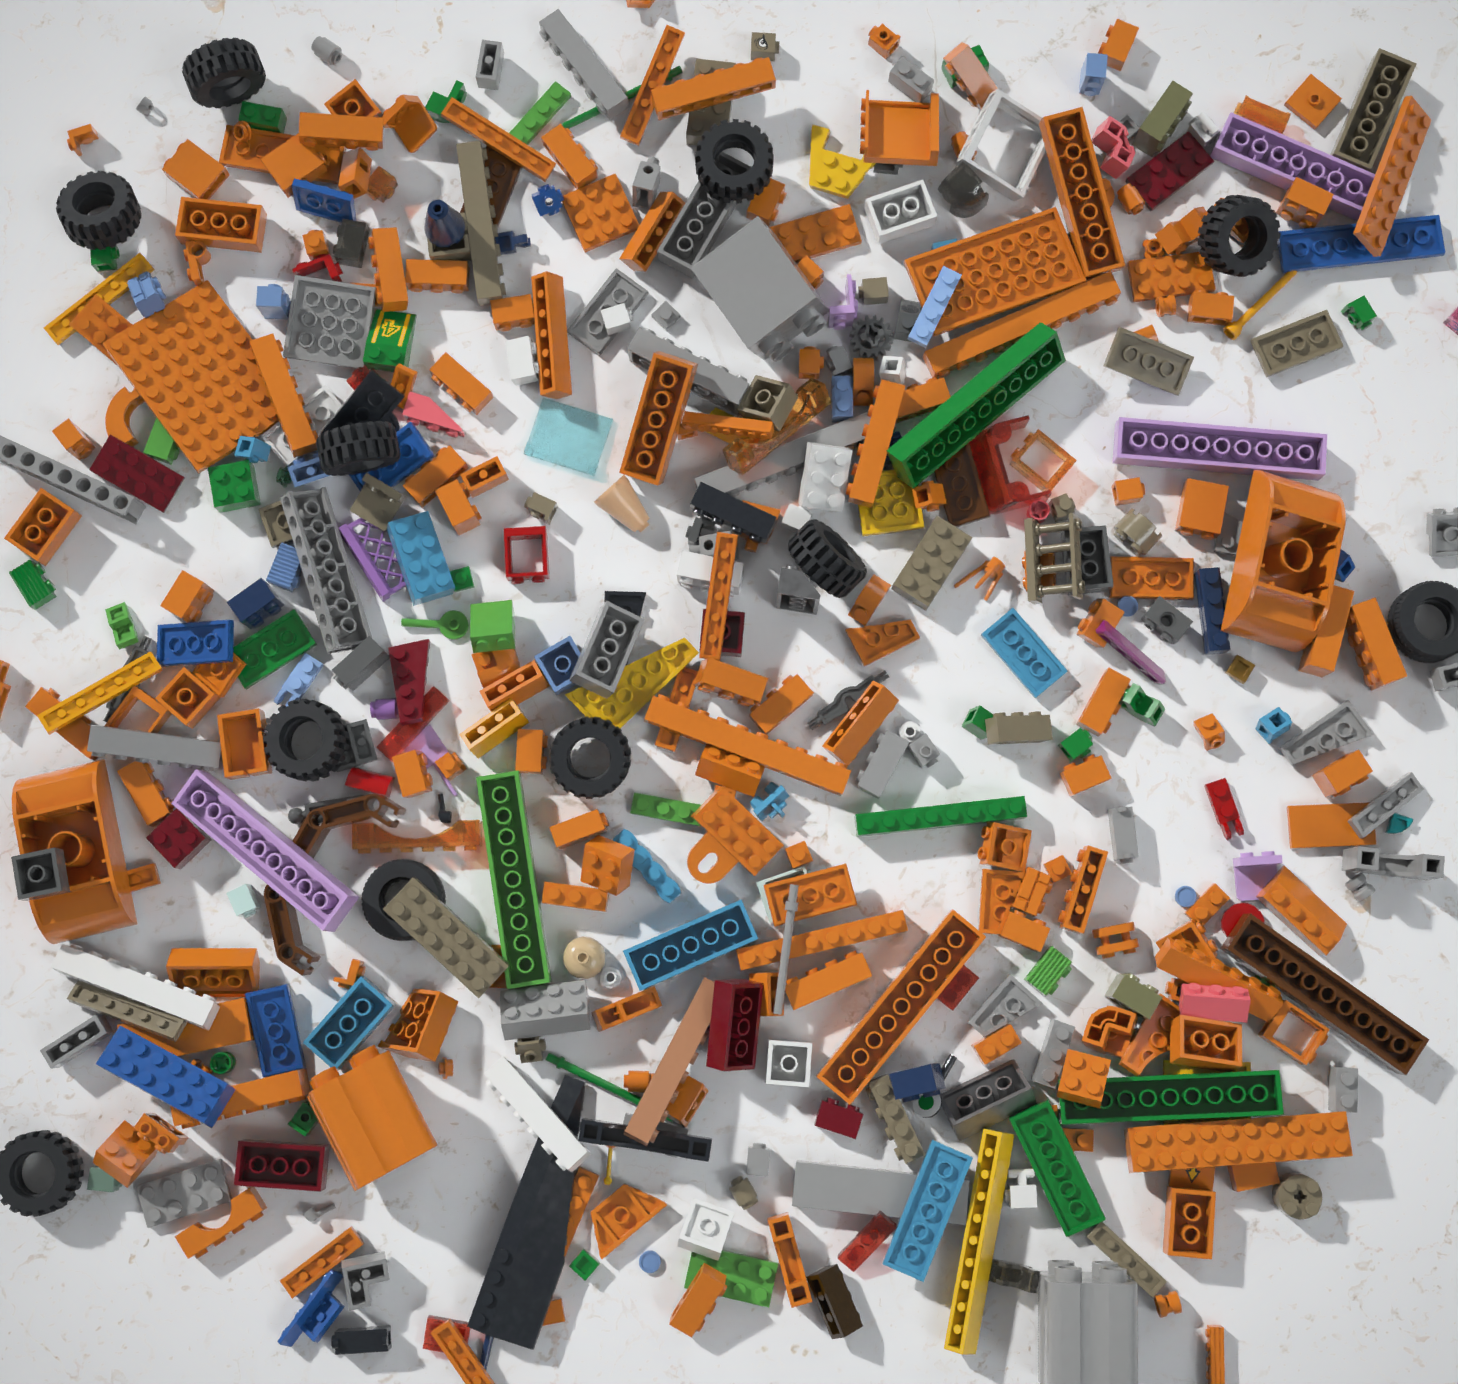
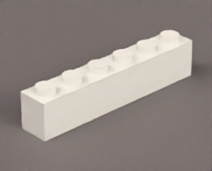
(537, 1114)

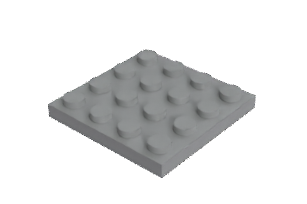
(329, 321)

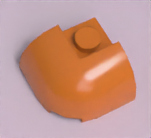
(495, 665)

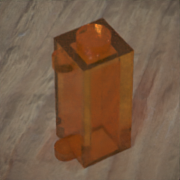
(1262, 114)

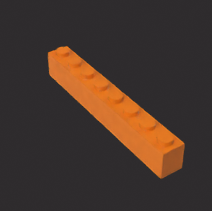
(823, 939)

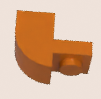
(863, 381)
(869, 599)

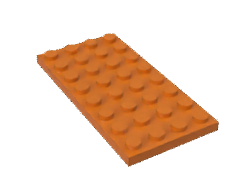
(999, 269)

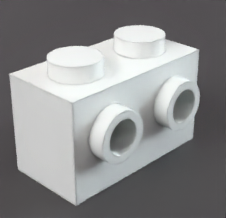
(522, 360)

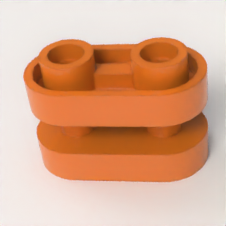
(1127, 944)

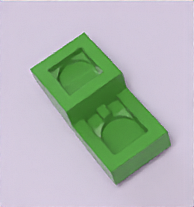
(122, 625)

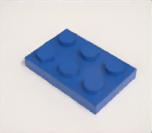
(323, 201)

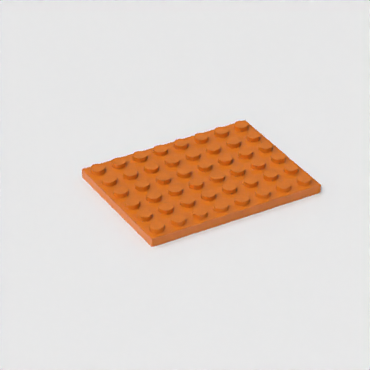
(196, 375)

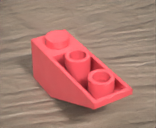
(426, 412)

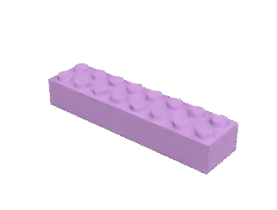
(1282, 159)

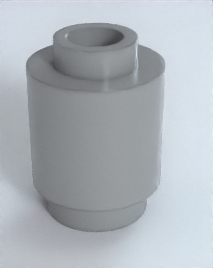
(326, 50)

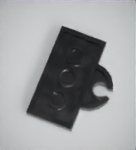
(370, 401)

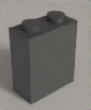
(360, 664)

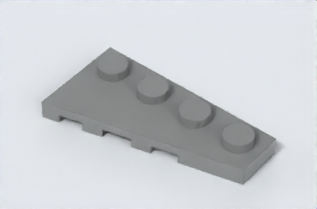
(1330, 732)

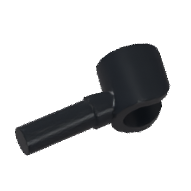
(444, 816)

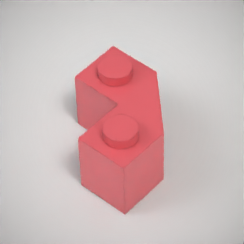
(1113, 140)

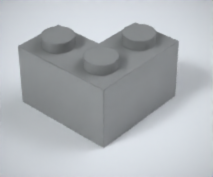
(361, 1272)

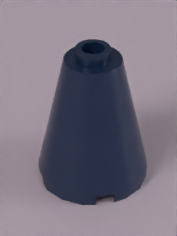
(443, 224)

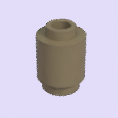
(743, 1192)

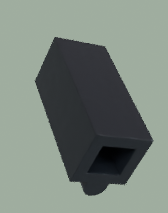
(362, 1340)

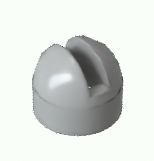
(145, 106)

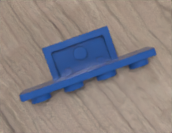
(317, 1312)

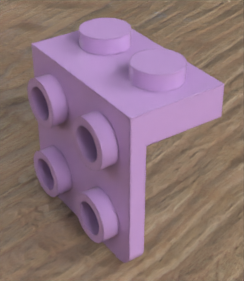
(844, 315)
(1254, 873)

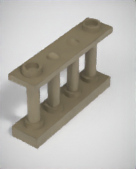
(1035, 550)

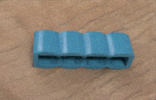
(651, 870)

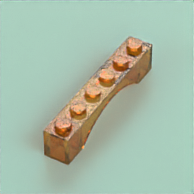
(747, 452)
(461, 834)

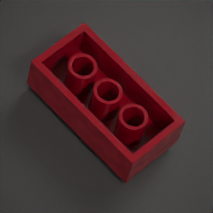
(734, 1024)
(281, 1165)

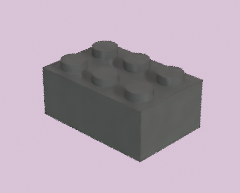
(1094, 559)

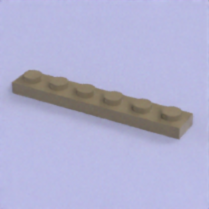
(127, 1010)

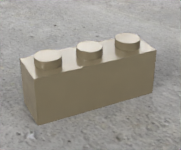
(1018, 728)

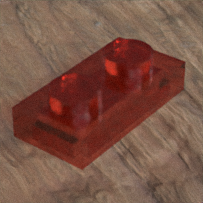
(958, 988)

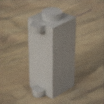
(1123, 834)

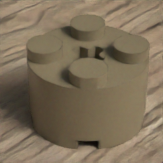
(1137, 532)
(1305, 1205)

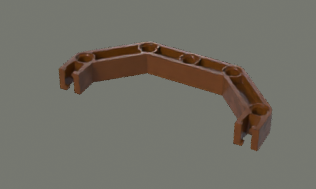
(309, 838)

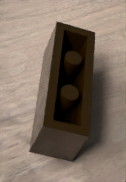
(834, 1301)

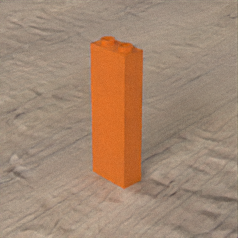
(229, 1027)

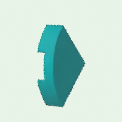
(1398, 823)

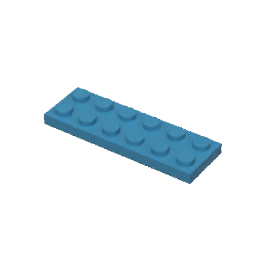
(927, 1210)

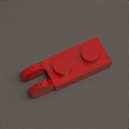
(1224, 807)

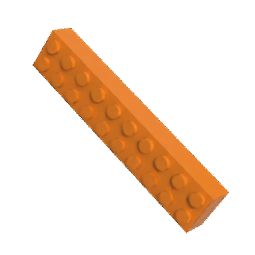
(900, 1006)
(1237, 1142)

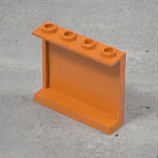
(900, 131)

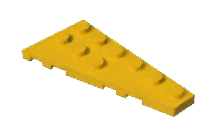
(636, 685)

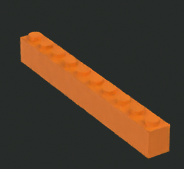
(1008, 330)
(751, 746)

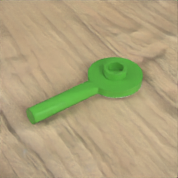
(452, 624)

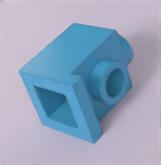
(252, 449)
(1273, 725)

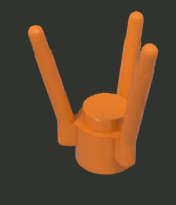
(992, 569)

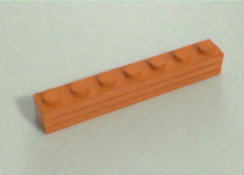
(728, 425)
(1215, 1352)

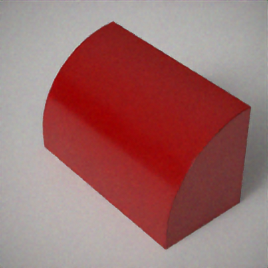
(370, 781)

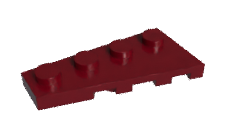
(409, 676)

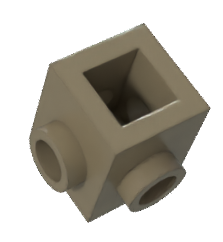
(530, 1049)

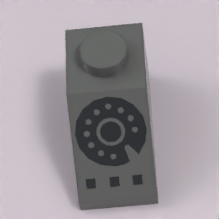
(906, 319)

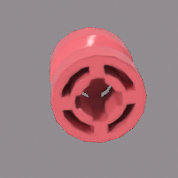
(1040, 509)

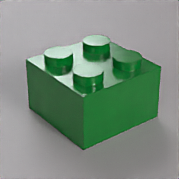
(234, 486)

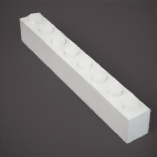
(135, 986)

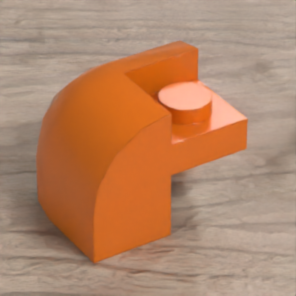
(1110, 1030)

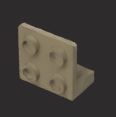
(377, 502)

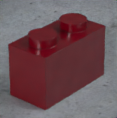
(839, 1118)

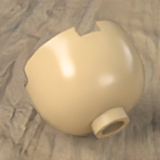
(584, 957)

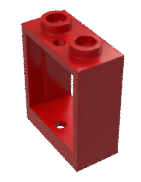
(526, 533)

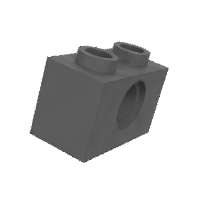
(1178, 621)

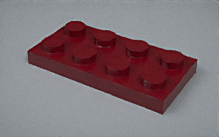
(1170, 170)
(137, 473)

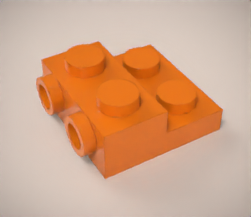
(1004, 846)
(1193, 936)
(160, 1132)

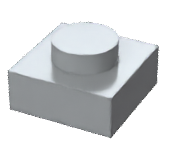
(665, 315)

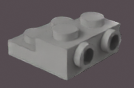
(1442, 532)

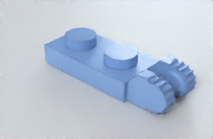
(299, 679)

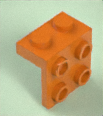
(410, 121)

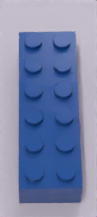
(165, 1076)

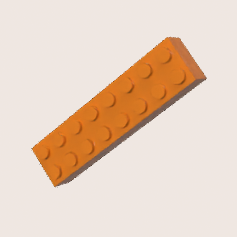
(1081, 192)

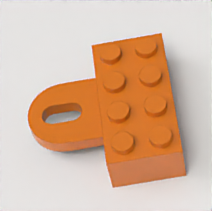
(730, 835)

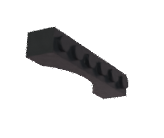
(666, 1142)

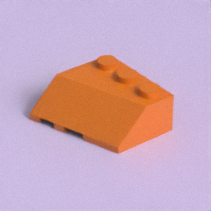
(421, 1025)

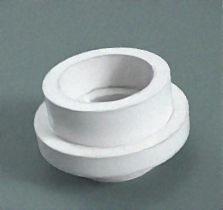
(911, 738)
(603, 977)

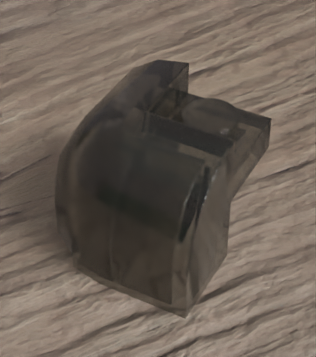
(963, 192)

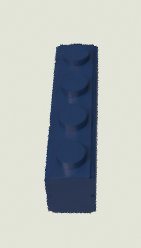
(1211, 610)

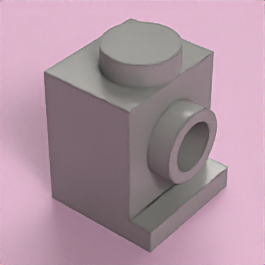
(838, 361)

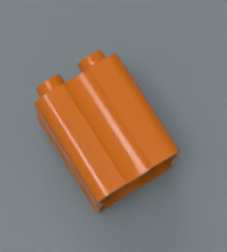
(369, 1117)

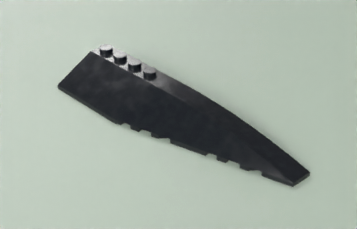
(532, 1240)

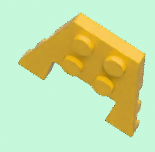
(833, 171)

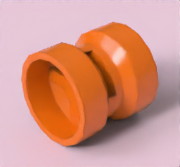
(1167, 1304)

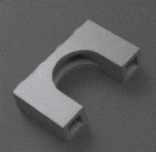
(1371, 861)

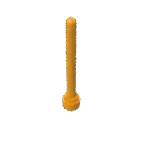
(1233, 329)

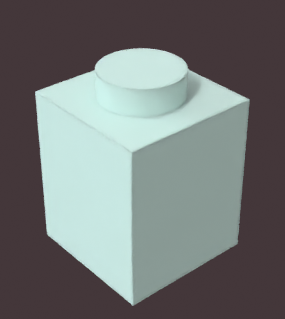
(243, 901)

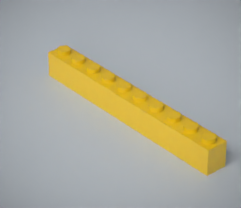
(979, 1242)

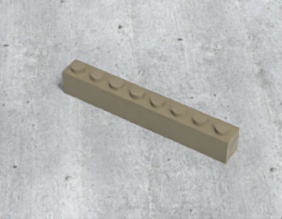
(480, 223)

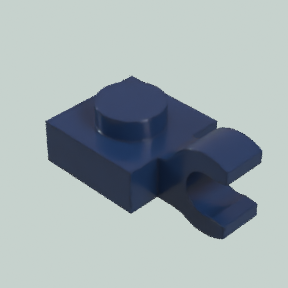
(509, 242)

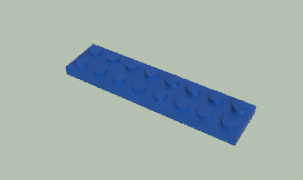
(1339, 247)

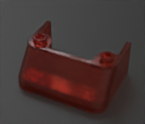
(999, 493)

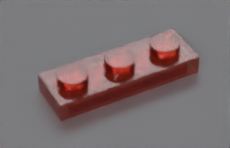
(867, 1241)

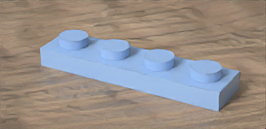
(934, 307)

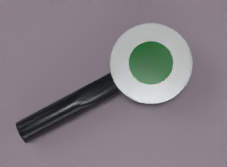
(931, 1105)

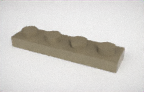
(1127, 1258)

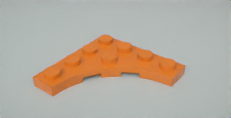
(1151, 1037)

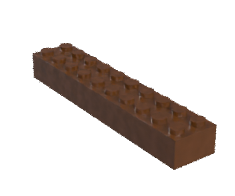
(1324, 994)

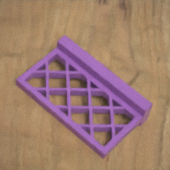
(365, 561)

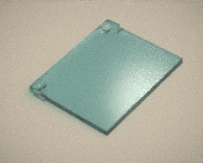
(568, 436)

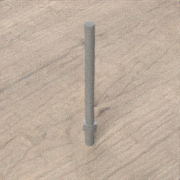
(791, 906)

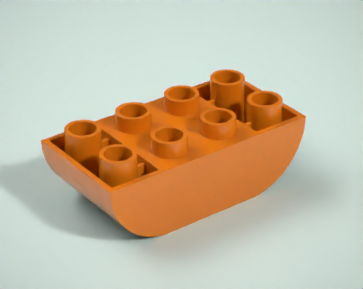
(1284, 562)
(76, 814)

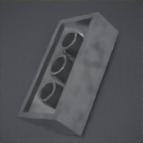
(796, 592)
(987, 1099)

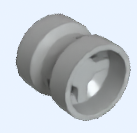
(1363, 888)

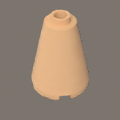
(624, 505)

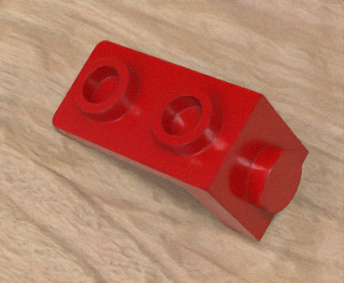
(320, 262)

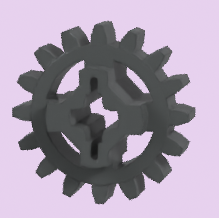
(879, 335)

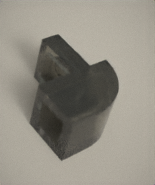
(1014, 1275)

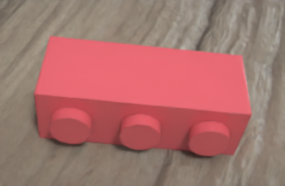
(1214, 1002)

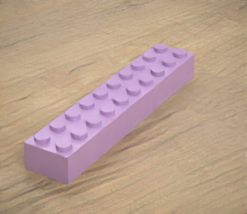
(1219, 448)
(265, 850)

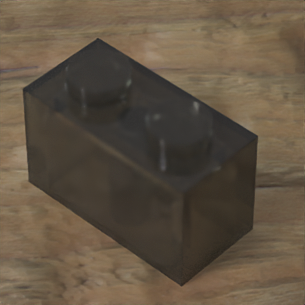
(351, 243)

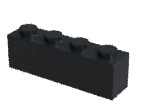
(733, 513)

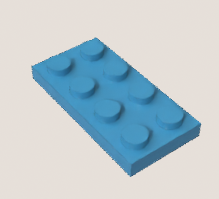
(1024, 653)

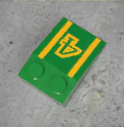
(389, 340)

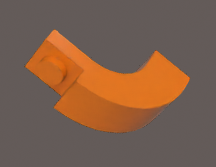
(119, 414)

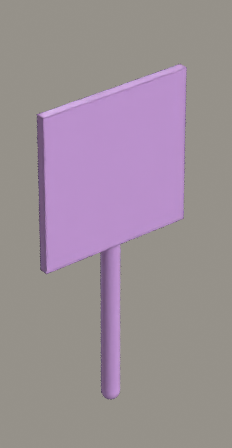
(433, 748)

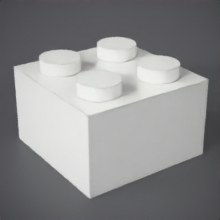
(788, 1063)

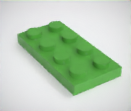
(747, 1277)

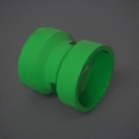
(220, 1065)

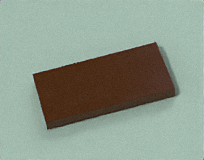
(503, 180)
(962, 489)

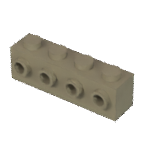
(896, 1119)

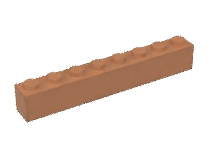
(673, 1067)

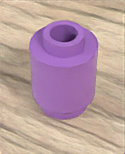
(384, 709)

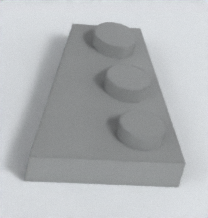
(1229, 538)

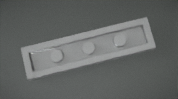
(1385, 805)

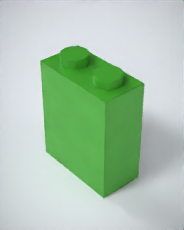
(492, 626)

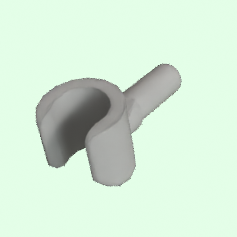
(312, 1214)

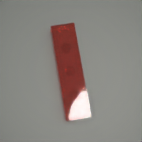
(402, 736)

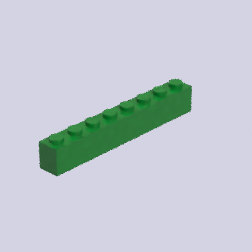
(940, 816)

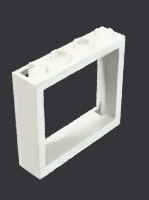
(1023, 114)

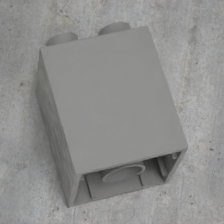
(761, 291)

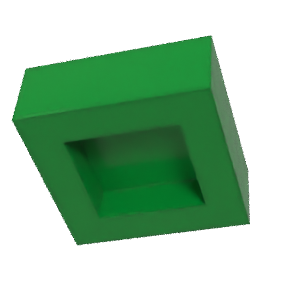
(462, 579)
(584, 1264)

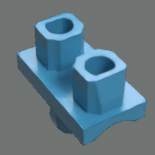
(772, 804)

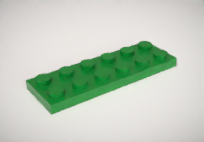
(1057, 1168)

